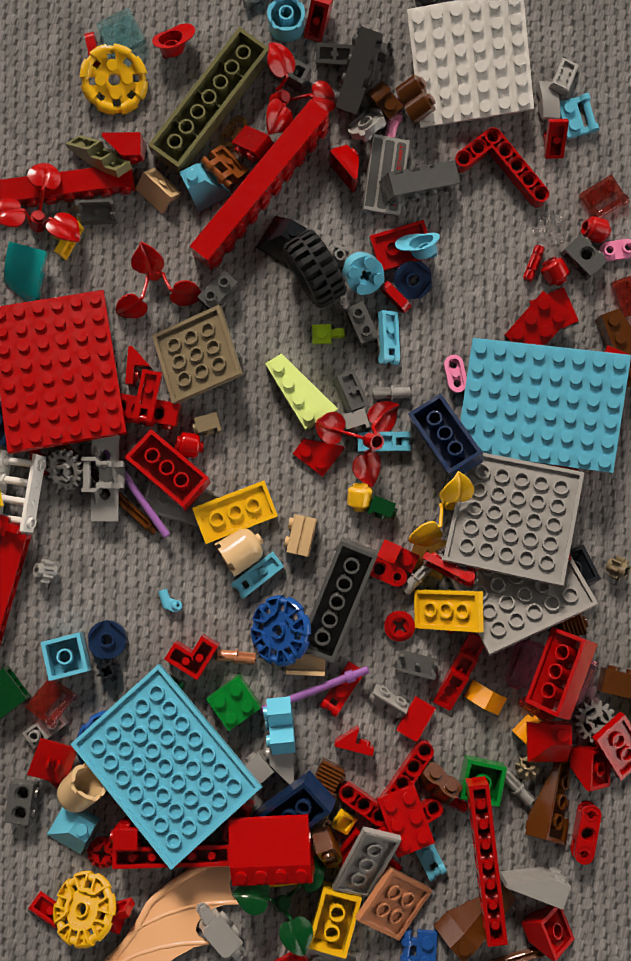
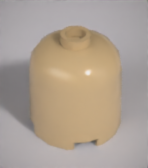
(240, 550)
(79, 789)

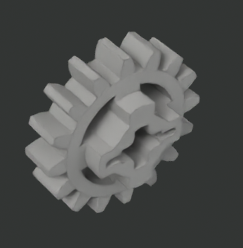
(65, 469)
(596, 712)

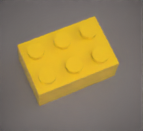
(334, 921)

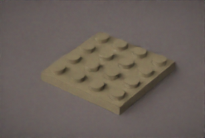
(197, 355)

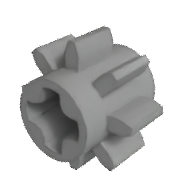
(45, 571)

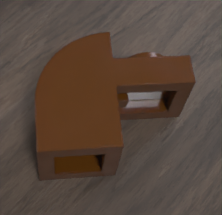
(383, 99)

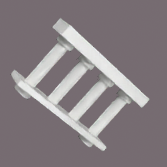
(33, 484)

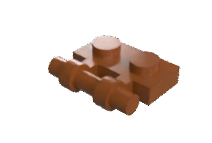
(227, 163)

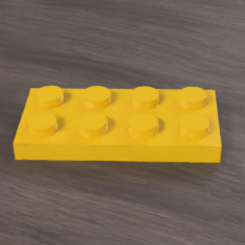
(234, 512)
(448, 610)

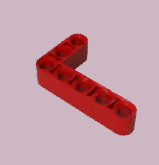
(504, 162)
(403, 772)

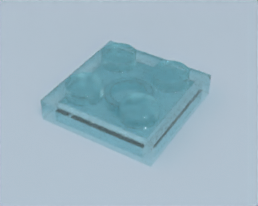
(121, 30)

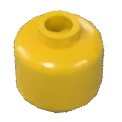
(359, 497)

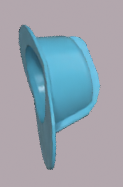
(420, 245)

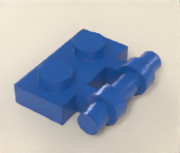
(425, 945)

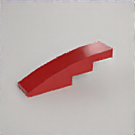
(459, 671)

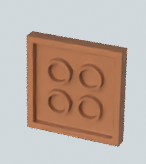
(393, 903)

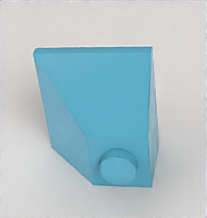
(203, 187)
(73, 828)

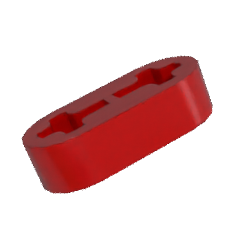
(91, 43)
(395, 297)

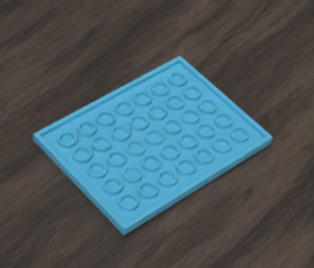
(545, 403)
(166, 766)

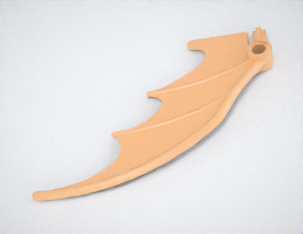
(170, 916)

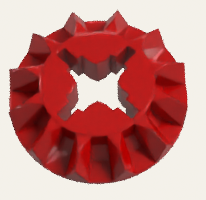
(399, 635)
(96, 845)

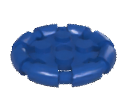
(290, 630)

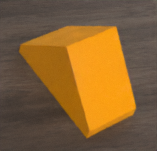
(485, 697)

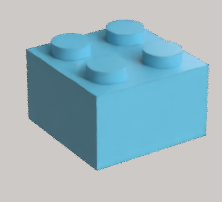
(66, 656)

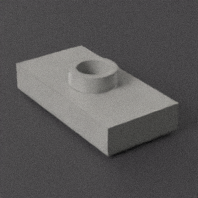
(564, 76)

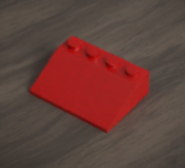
(270, 850)

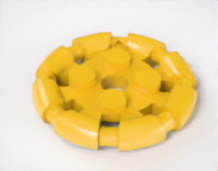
(113, 67)
(94, 904)

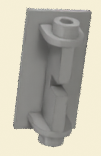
(396, 705)

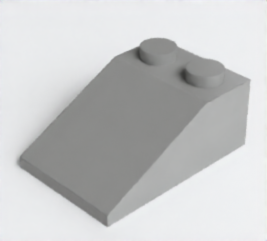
(539, 883)

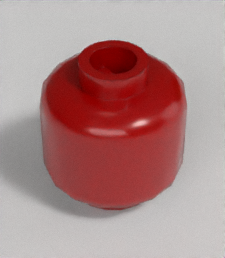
(596, 229)
(555, 271)
(189, 445)

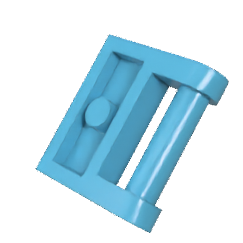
(570, 111)

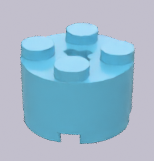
(286, 19)
(353, 270)

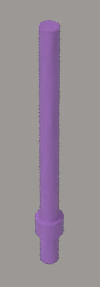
(143, 502)
(349, 676)

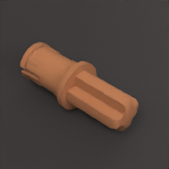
(236, 656)

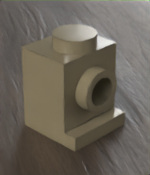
(207, 424)

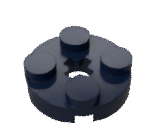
(423, 279)
(108, 650)

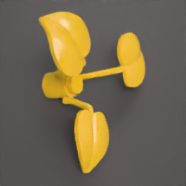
(458, 489)

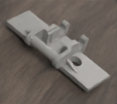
(110, 477)

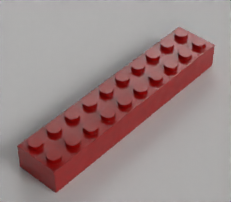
(261, 185)

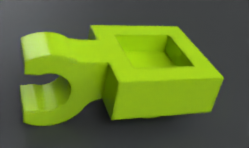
(323, 334)

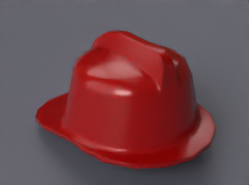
(174, 40)

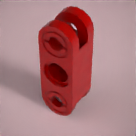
(388, 573)
(588, 842)

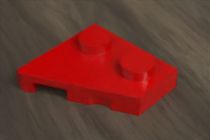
(318, 454)

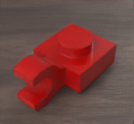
(5, 526)

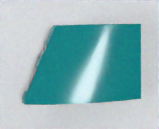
(24, 270)

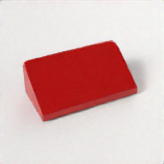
(416, 719)
(43, 909)

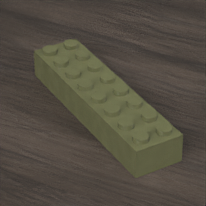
(209, 101)

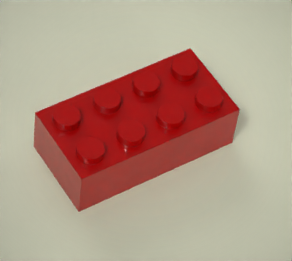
(168, 470)

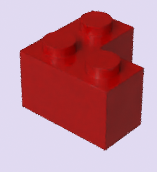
(192, 661)

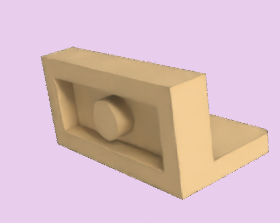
(157, 189)
(307, 665)

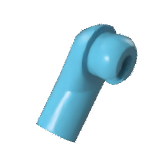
(169, 603)

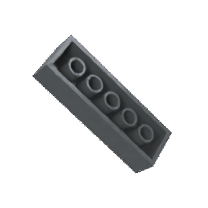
(339, 597)

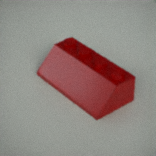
(561, 673)

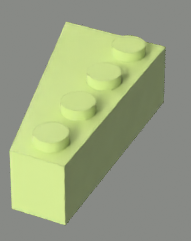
(299, 392)

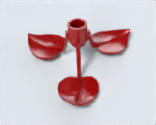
(281, 63)
(62, 226)
(150, 261)
(383, 418)

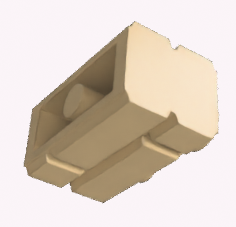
(301, 535)

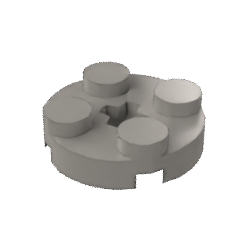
(365, 125)

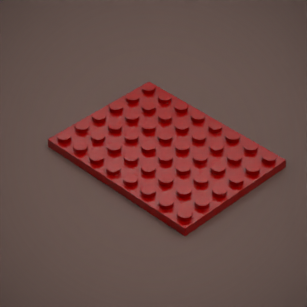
(58, 373)

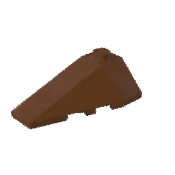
(547, 814)
(463, 925)

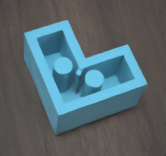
(280, 724)

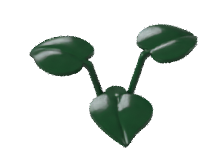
(296, 933)

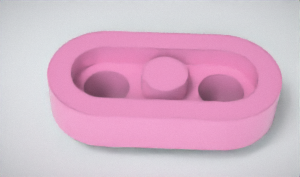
(617, 248)
(455, 374)

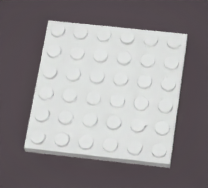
(472, 58)

